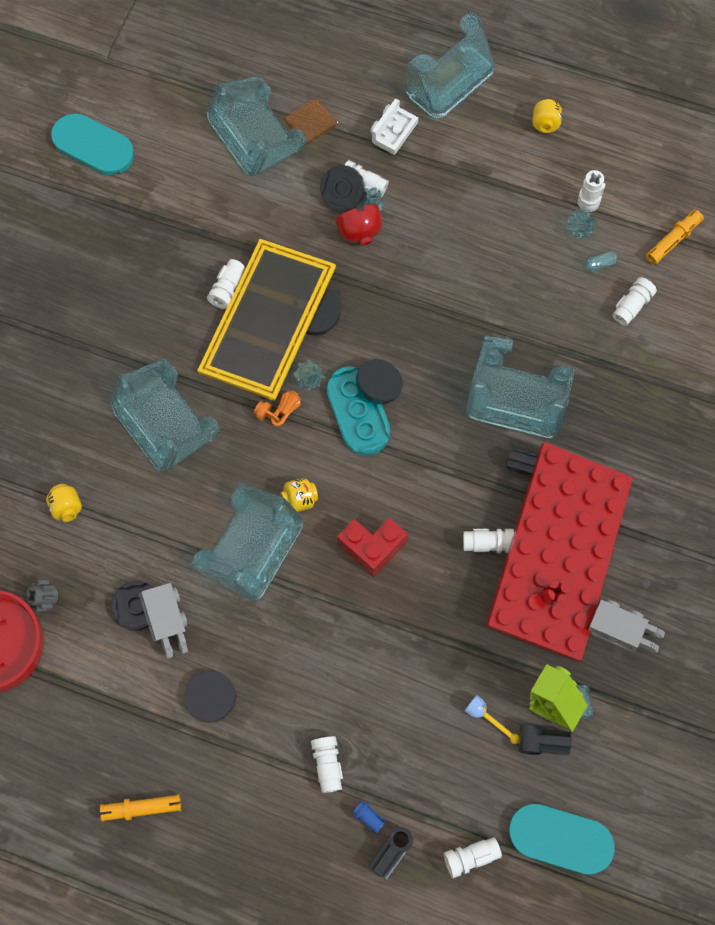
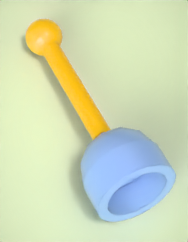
(477, 709)

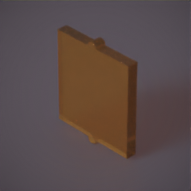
(312, 120)

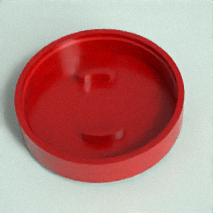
(19, 641)

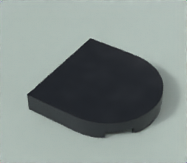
(326, 314)

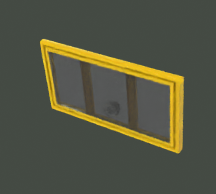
(266, 319)

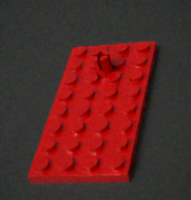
(560, 552)

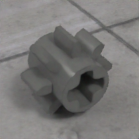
(42, 595)

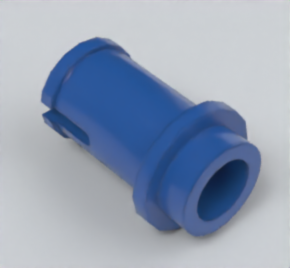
(369, 817)

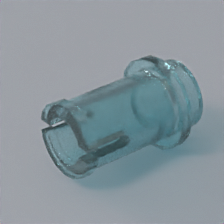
(374, 197)
(601, 261)
(499, 343)
(588, 713)

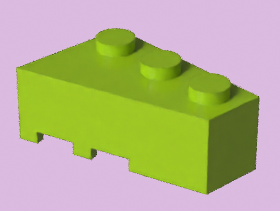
(557, 698)

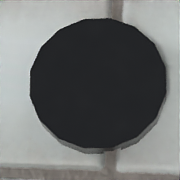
(342, 187)
(379, 381)
(128, 607)
(210, 696)

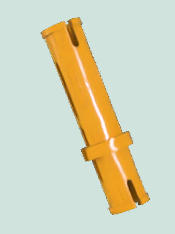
(681, 230)
(140, 807)

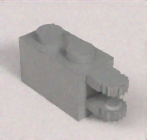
(164, 616)
(623, 627)

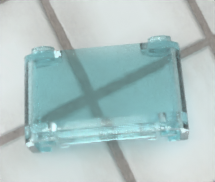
(448, 81)
(250, 127)
(518, 397)
(160, 416)
(252, 543)

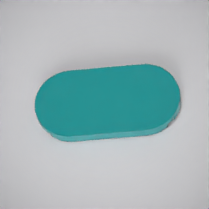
(92, 144)
(359, 420)
(561, 839)

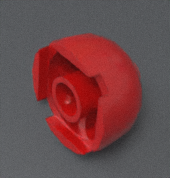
(360, 225)

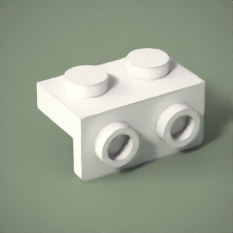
(393, 127)

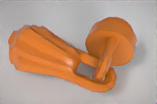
(288, 403)

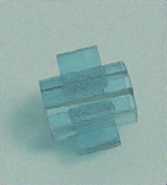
(581, 223)
(312, 380)

